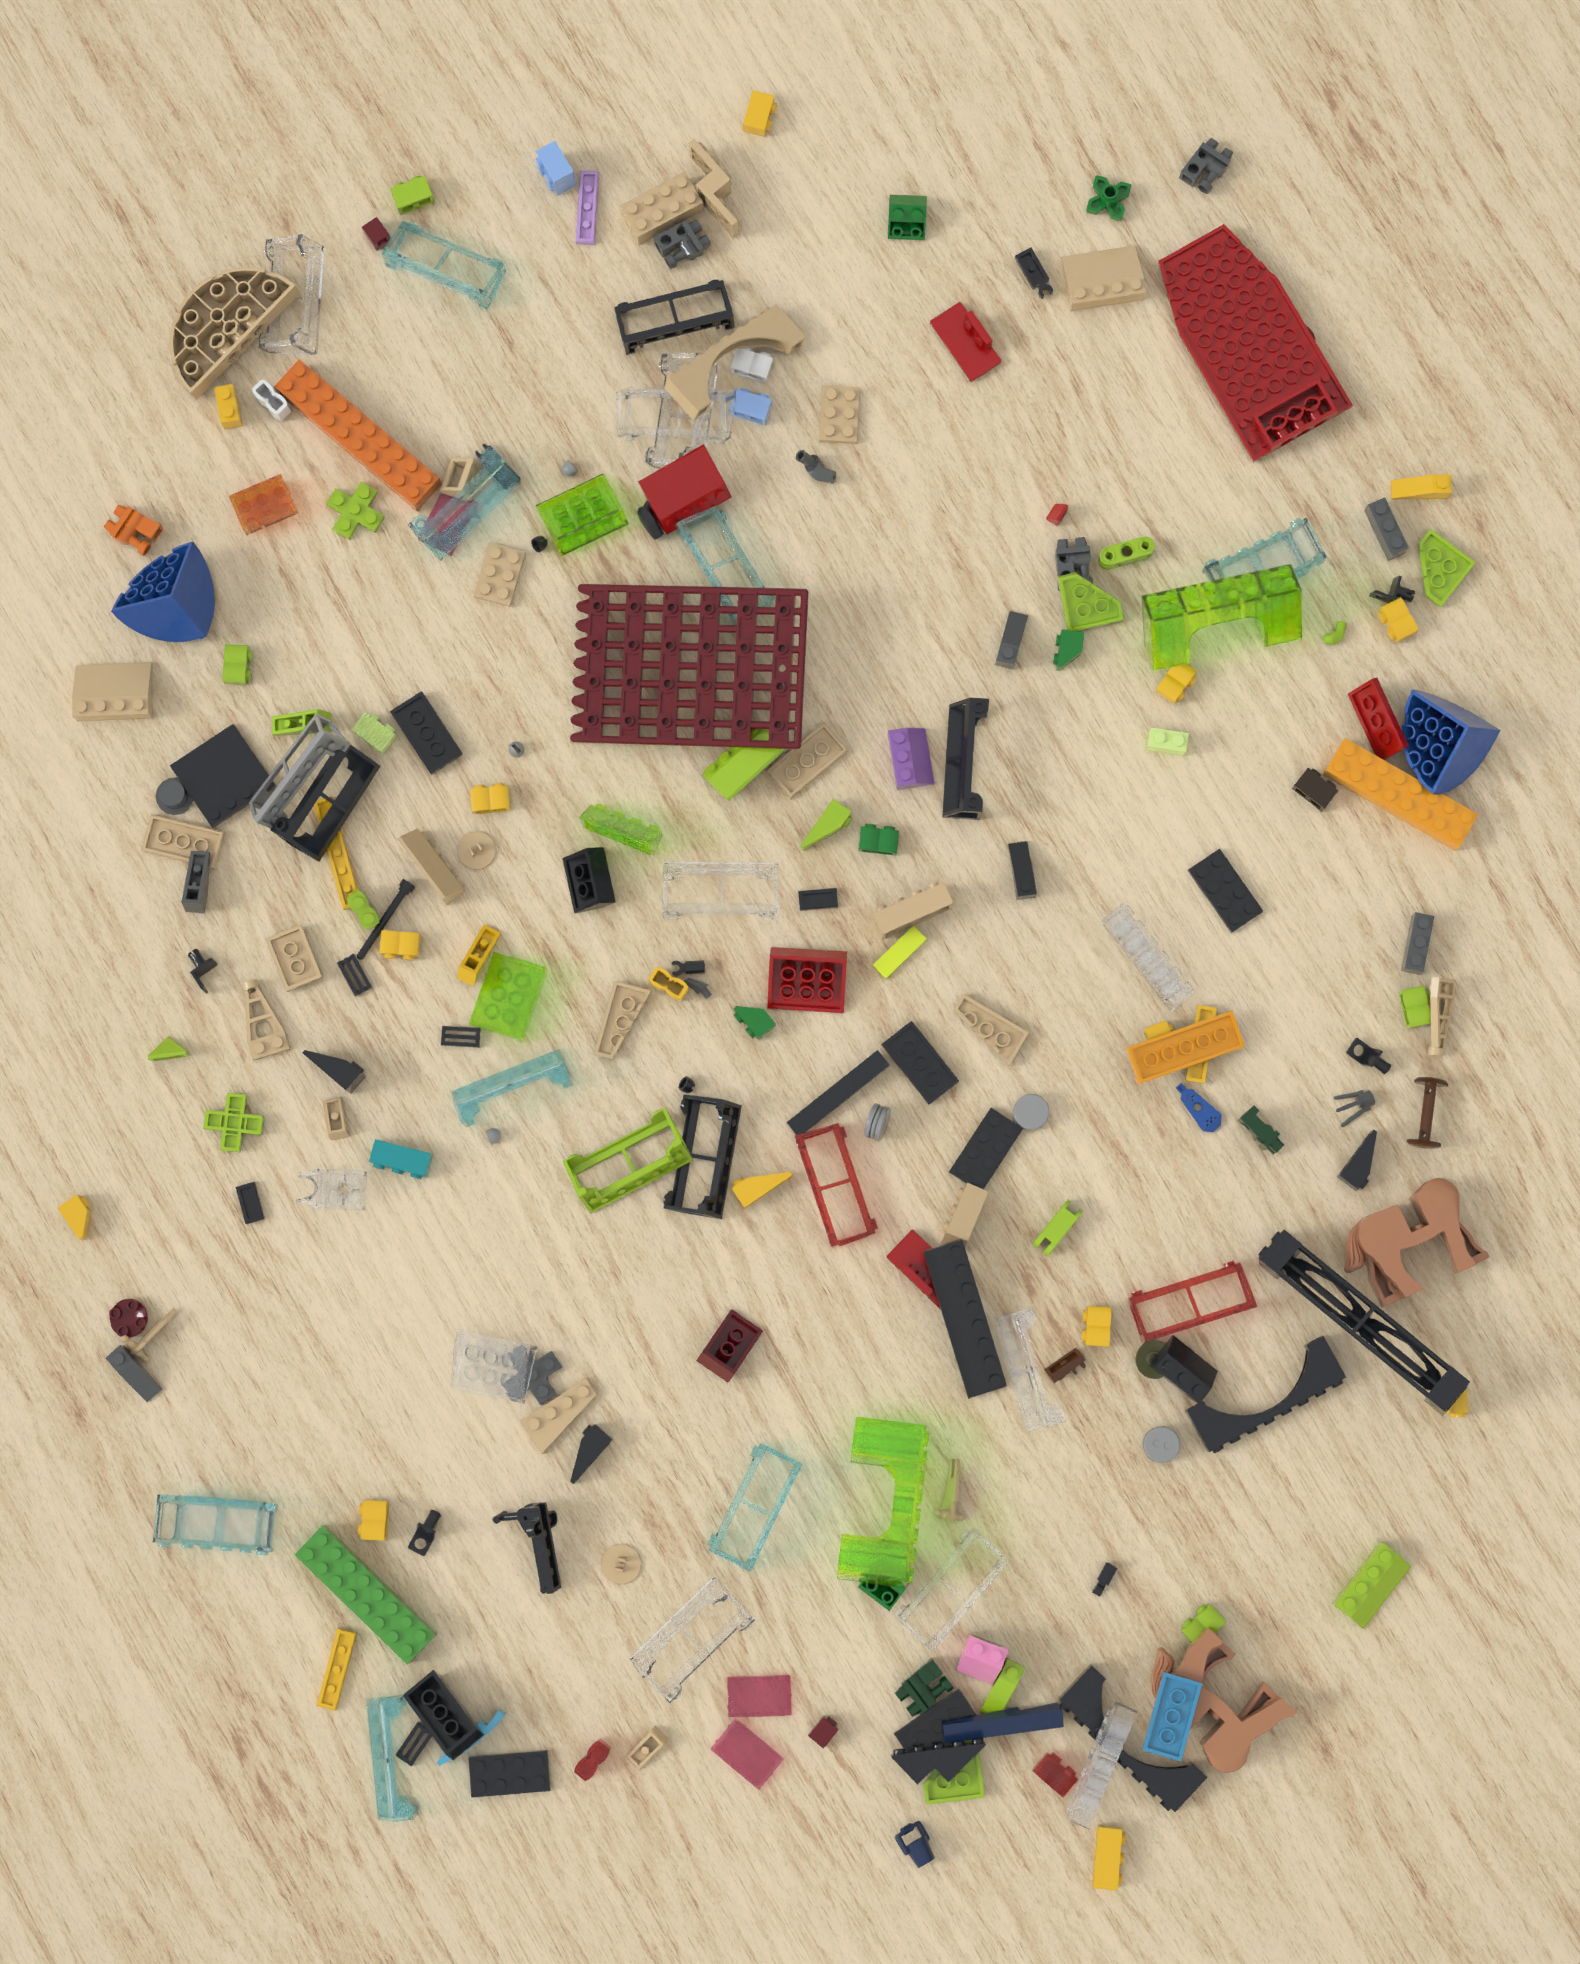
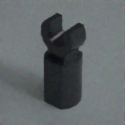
(689, 967)
(1104, 1578)

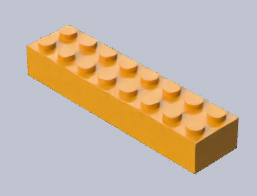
(1400, 794)

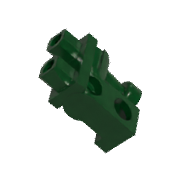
(1261, 1132)
(917, 1687)

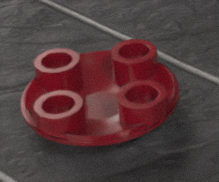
(128, 1318)

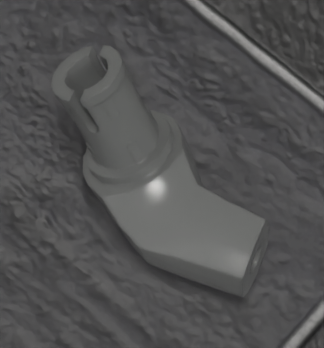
(815, 467)

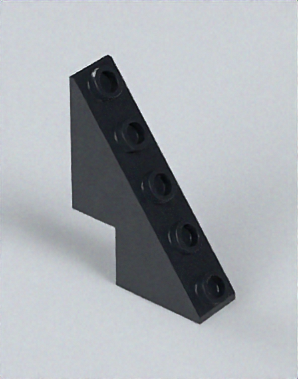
(945, 1759)

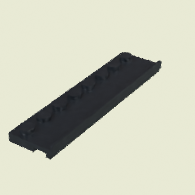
(964, 1318)

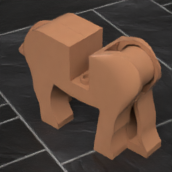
(1383, 1234)
(1230, 1738)

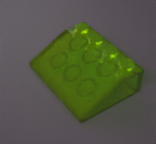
(582, 514)
(621, 829)
(508, 996)

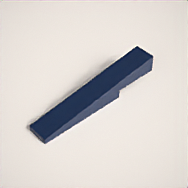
(1004, 1723)

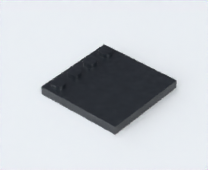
(221, 775)

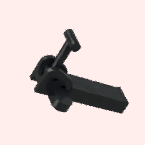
(537, 1524)

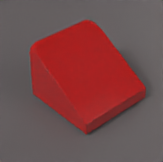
(1057, 513)

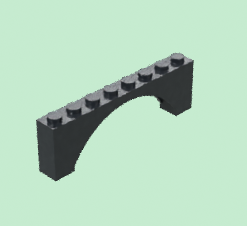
(1318, 1373)
(1171, 1784)

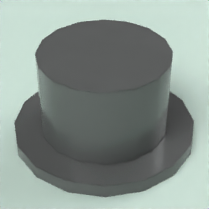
(173, 797)

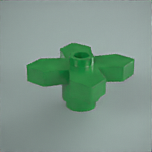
(1108, 198)

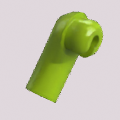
(1336, 636)

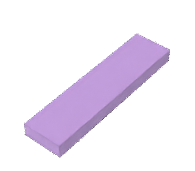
(587, 207)

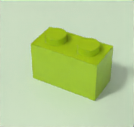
(412, 194)

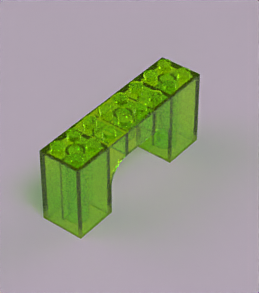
(1176, 614)
(900, 1451)

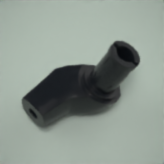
(649, 522)

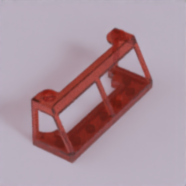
(840, 1134)
(1229, 1268)

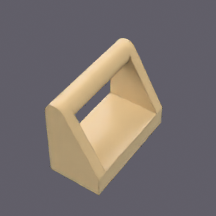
(471, 469)

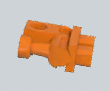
(129, 525)

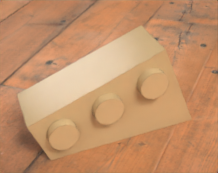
(964, 1214)

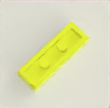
(899, 952)

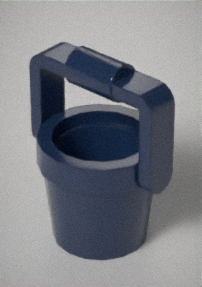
(919, 1849)

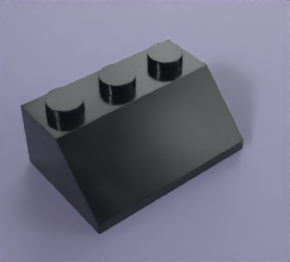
(589, 879)
(1184, 1369)

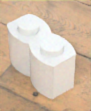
(752, 364)
(273, 401)

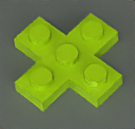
(355, 510)
(233, 1122)

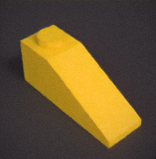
(1422, 487)
(478, 955)
(756, 1187)

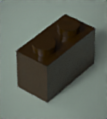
(1315, 789)

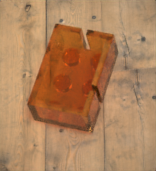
(263, 504)

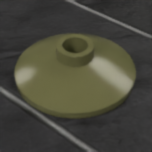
(1143, 1356)

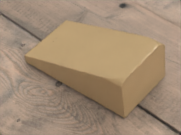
(335, 1118)
(647, 1748)

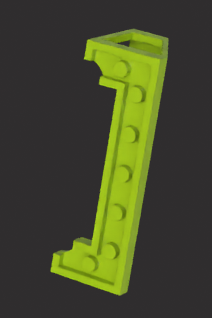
(676, 1157)

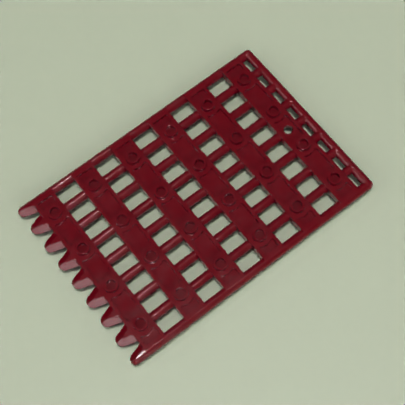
(707, 666)

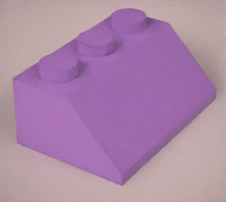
(910, 758)

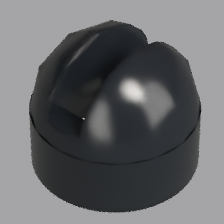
(539, 543)
(686, 1085)

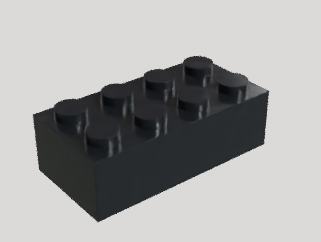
(443, 1715)

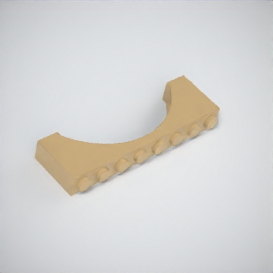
(769, 330)

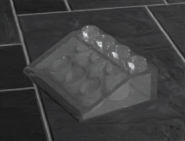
(492, 1366)

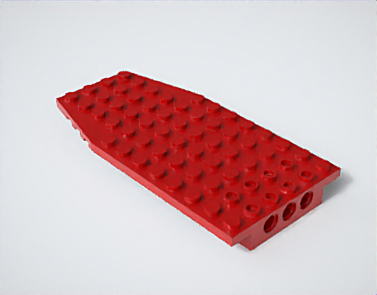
(1249, 343)

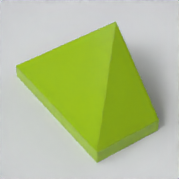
(168, 1050)

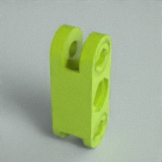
(1134, 546)
(1057, 1227)

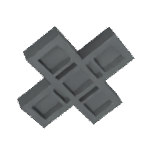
(541, 1370)

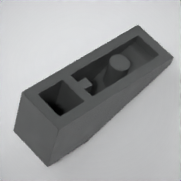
(1011, 640)
(196, 882)
(133, 1372)

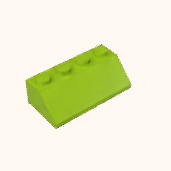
(739, 766)
(1371, 1584)

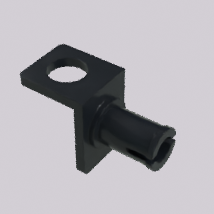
(1395, 591)
(201, 967)
(1369, 1057)
(426, 1532)

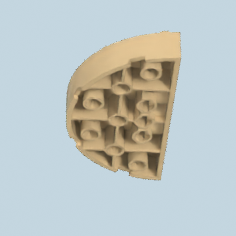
(223, 320)

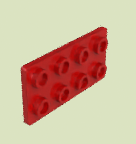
(966, 341)
(910, 1260)

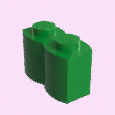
(878, 840)

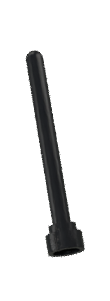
(405, 888)

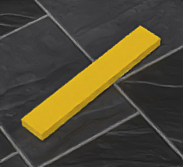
(338, 858)

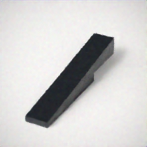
(838, 1093)

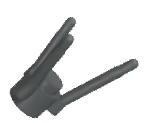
(1363, 1100)

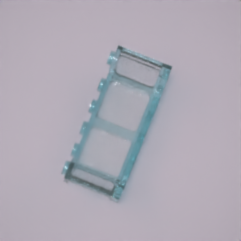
(1294, 547)
(214, 1523)

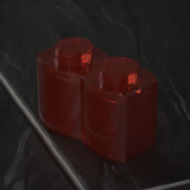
(589, 1763)
(1055, 1774)

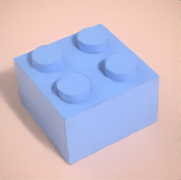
(555, 168)

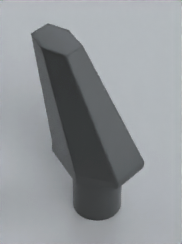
(698, 987)

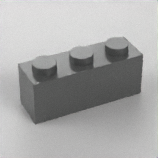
(1386, 529)
(1417, 943)

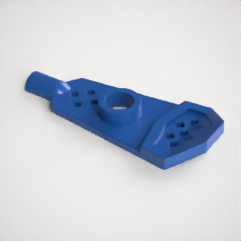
(1202, 1115)

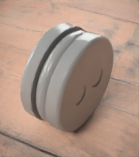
(1031, 1112)
(877, 1122)
(1161, 1444)

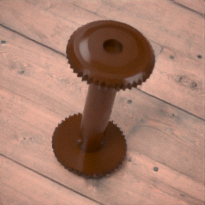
(1427, 1112)

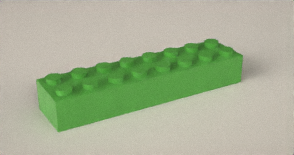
(365, 1594)

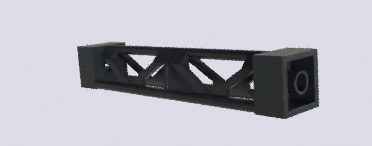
(1282, 1257)

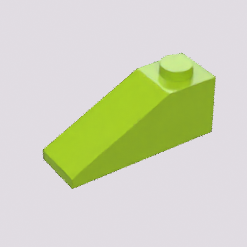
(296, 722)
(830, 822)
(1003, 1687)

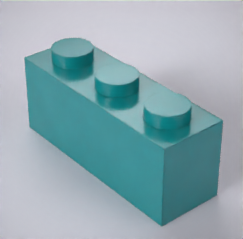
(400, 1159)

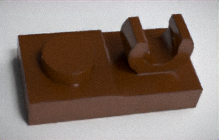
(1065, 1364)

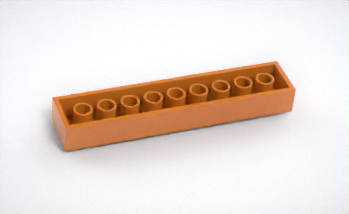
(358, 435)

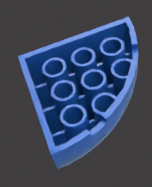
(170, 597)
(1444, 741)

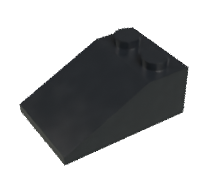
(346, 1074)

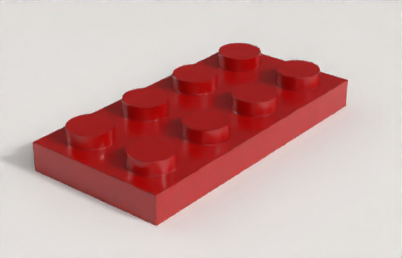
(1378, 719)

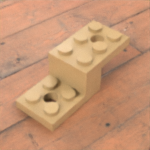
(714, 187)

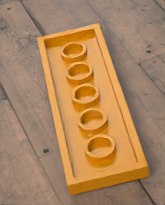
(1185, 1047)

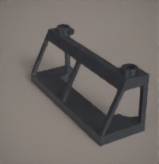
(678, 328)
(958, 798)
(318, 843)
(712, 1205)

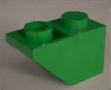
(1070, 647)
(755, 1019)

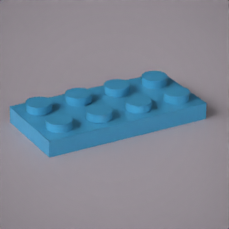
(1172, 1716)

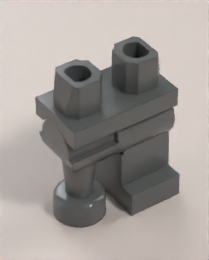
(1206, 159)
(684, 238)
(1073, 558)

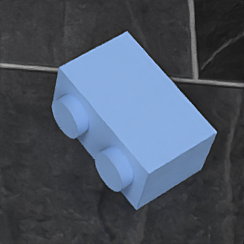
(752, 406)

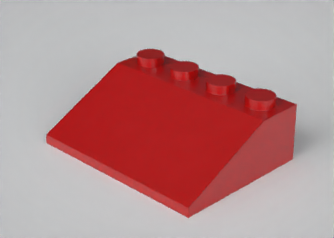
(684, 488)
(807, 979)

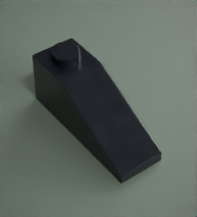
(1022, 870)
(1359, 1165)
(590, 1448)

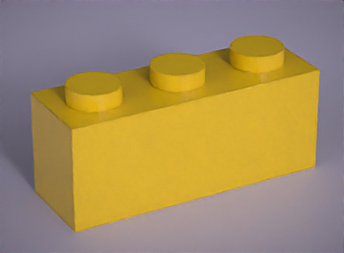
(1108, 1857)

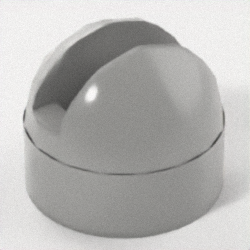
(569, 469)
(513, 752)
(494, 1135)

